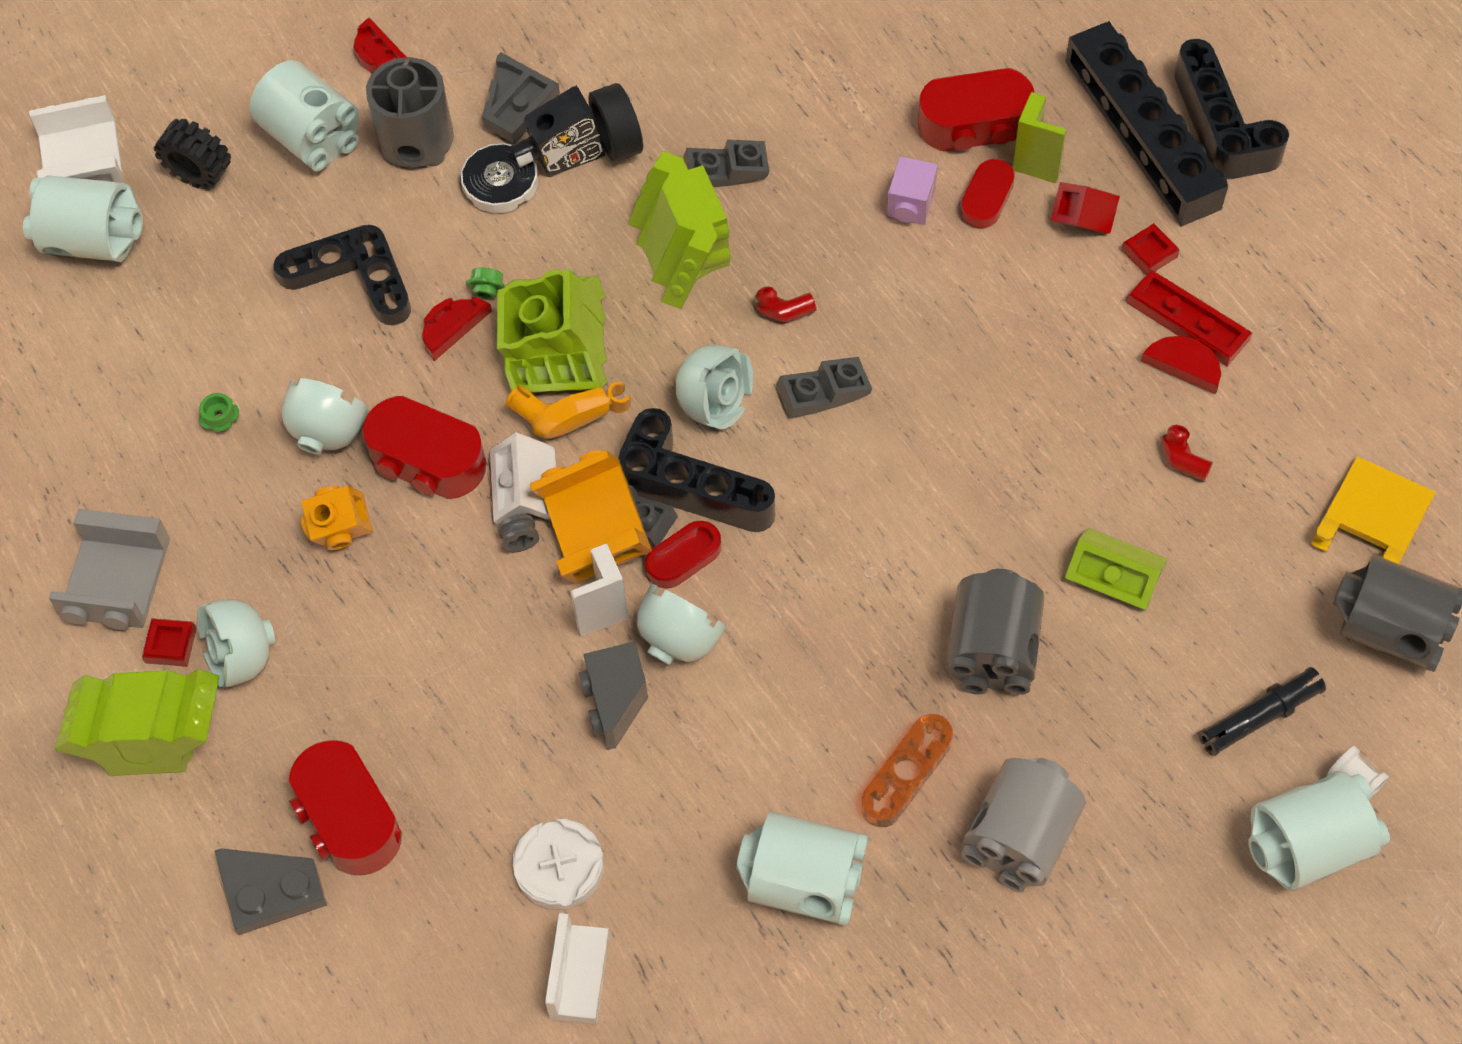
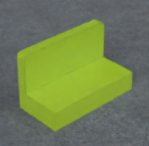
(1038, 144)
(1115, 568)

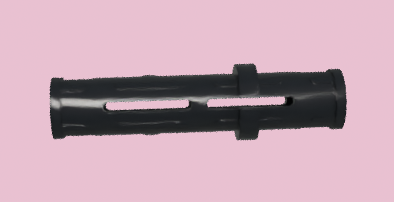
(1277, 702)

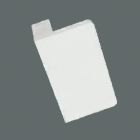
(513, 467)
(601, 601)
(576, 972)

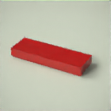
(1189, 316)

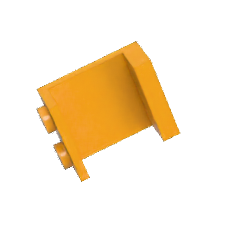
(591, 508)

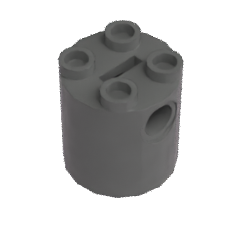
(410, 112)
(1399, 611)
(995, 632)

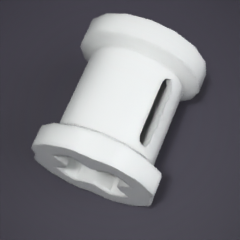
(1354, 764)

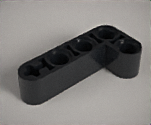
(1229, 142)
(755, 497)

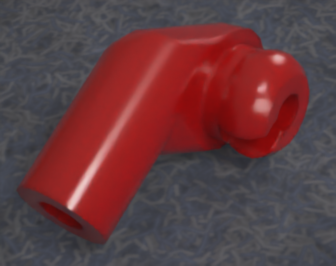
(782, 309)
(1180, 455)

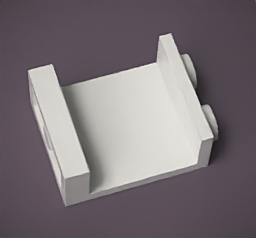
(79, 140)

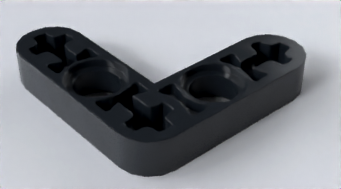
(353, 257)

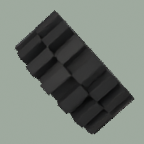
(192, 154)

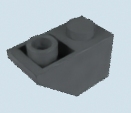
(618, 688)

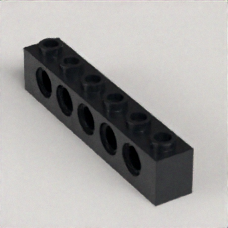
(1146, 123)

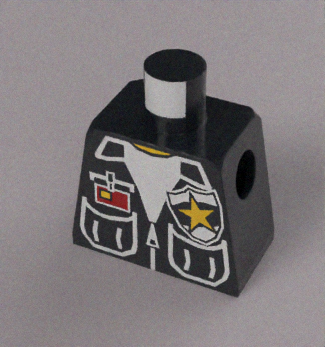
(560, 134)

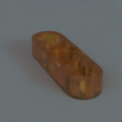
(879, 787)

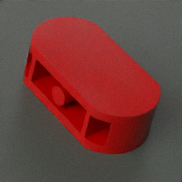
(973, 109)
(424, 447)
(344, 808)

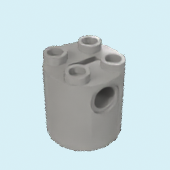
(1024, 822)

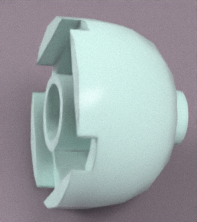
(714, 384)
(320, 416)
(675, 627)
(235, 640)

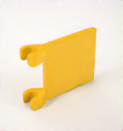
(1376, 508)

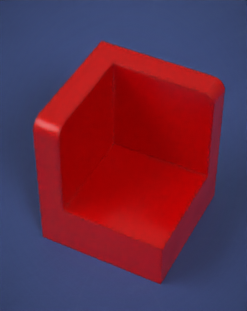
(1085, 207)

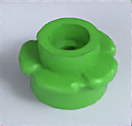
(485, 282)
(215, 404)

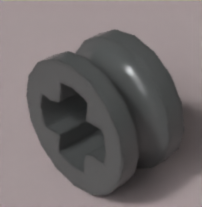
(518, 533)

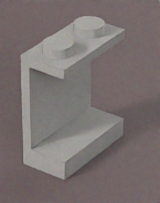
(113, 570)

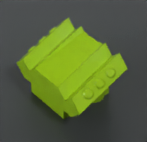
(680, 226)
(552, 332)
(138, 720)

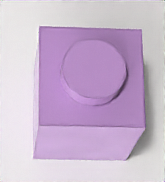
(912, 190)

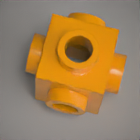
(335, 516)

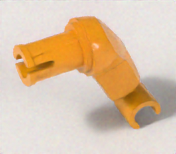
(567, 413)

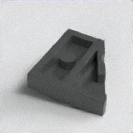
(513, 95)
(268, 887)

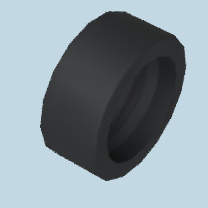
(616, 122)

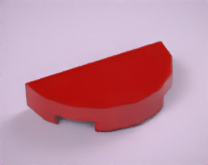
(374, 47)
(450, 322)
(1185, 359)

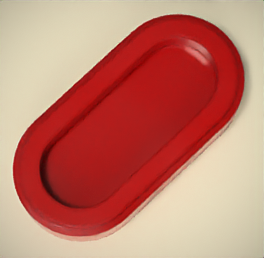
(987, 193)
(683, 554)

